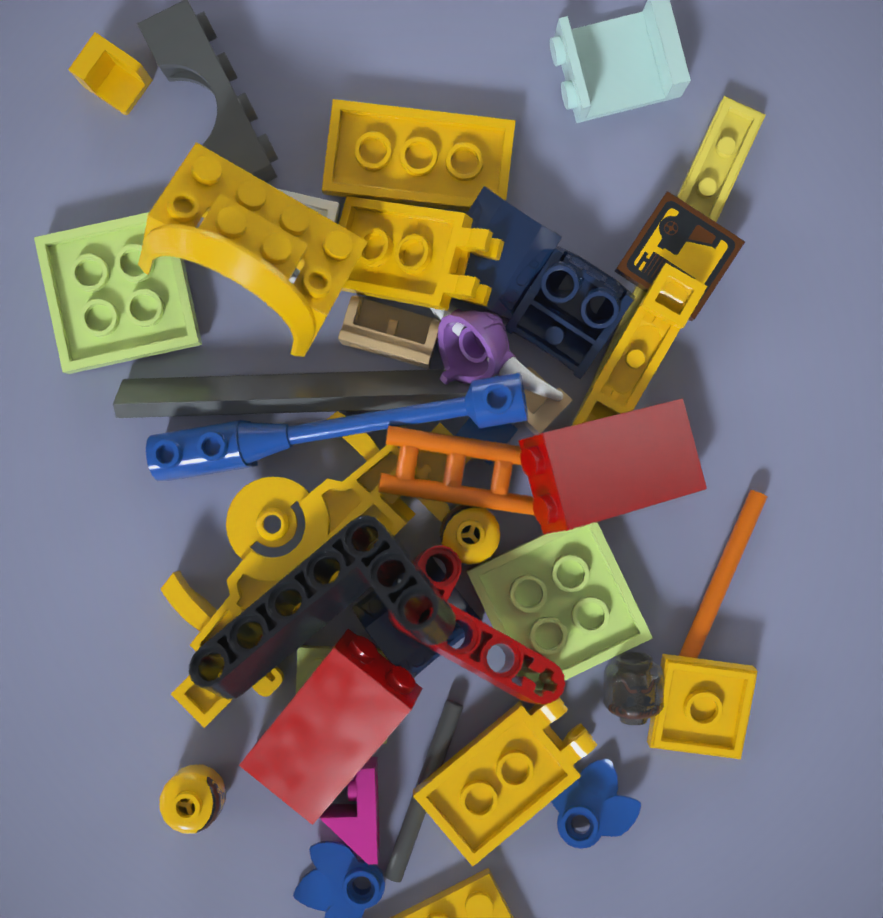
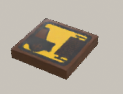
(684, 240)

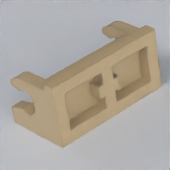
(389, 332)

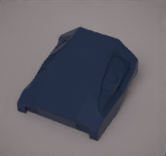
(523, 254)
(570, 310)
(395, 645)

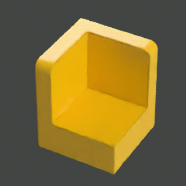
(110, 74)

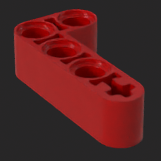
(481, 637)

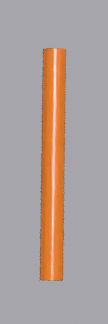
(723, 574)

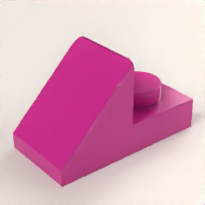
(359, 822)

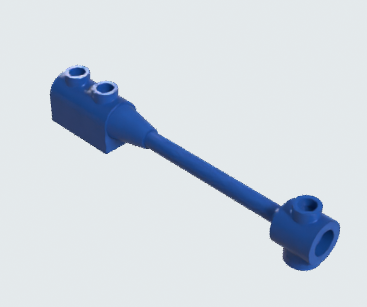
(242, 443)

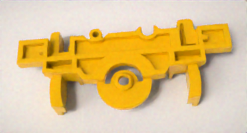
(325, 513)

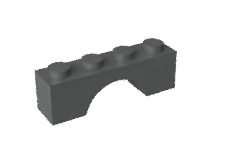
(184, 53)

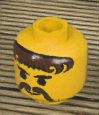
(476, 517)
(192, 799)

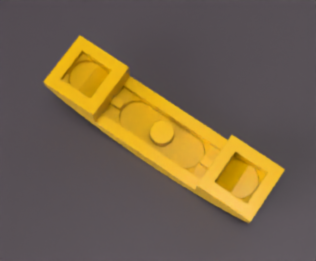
(642, 345)

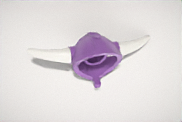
(477, 348)

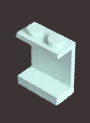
(620, 62)

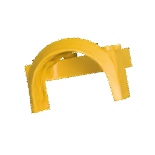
(253, 239)

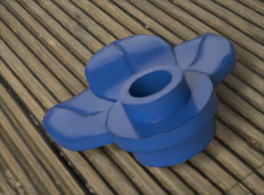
(596, 799)
(332, 885)

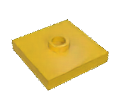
(703, 707)

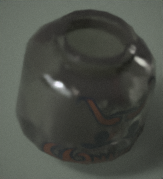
(633, 688)

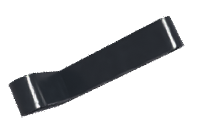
(320, 603)

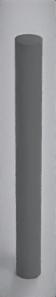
(415, 812)

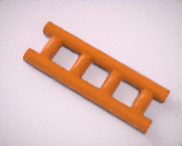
(451, 488)

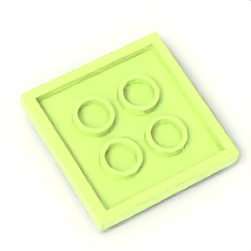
(106, 304)
(562, 600)

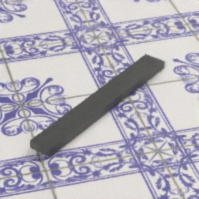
(282, 393)

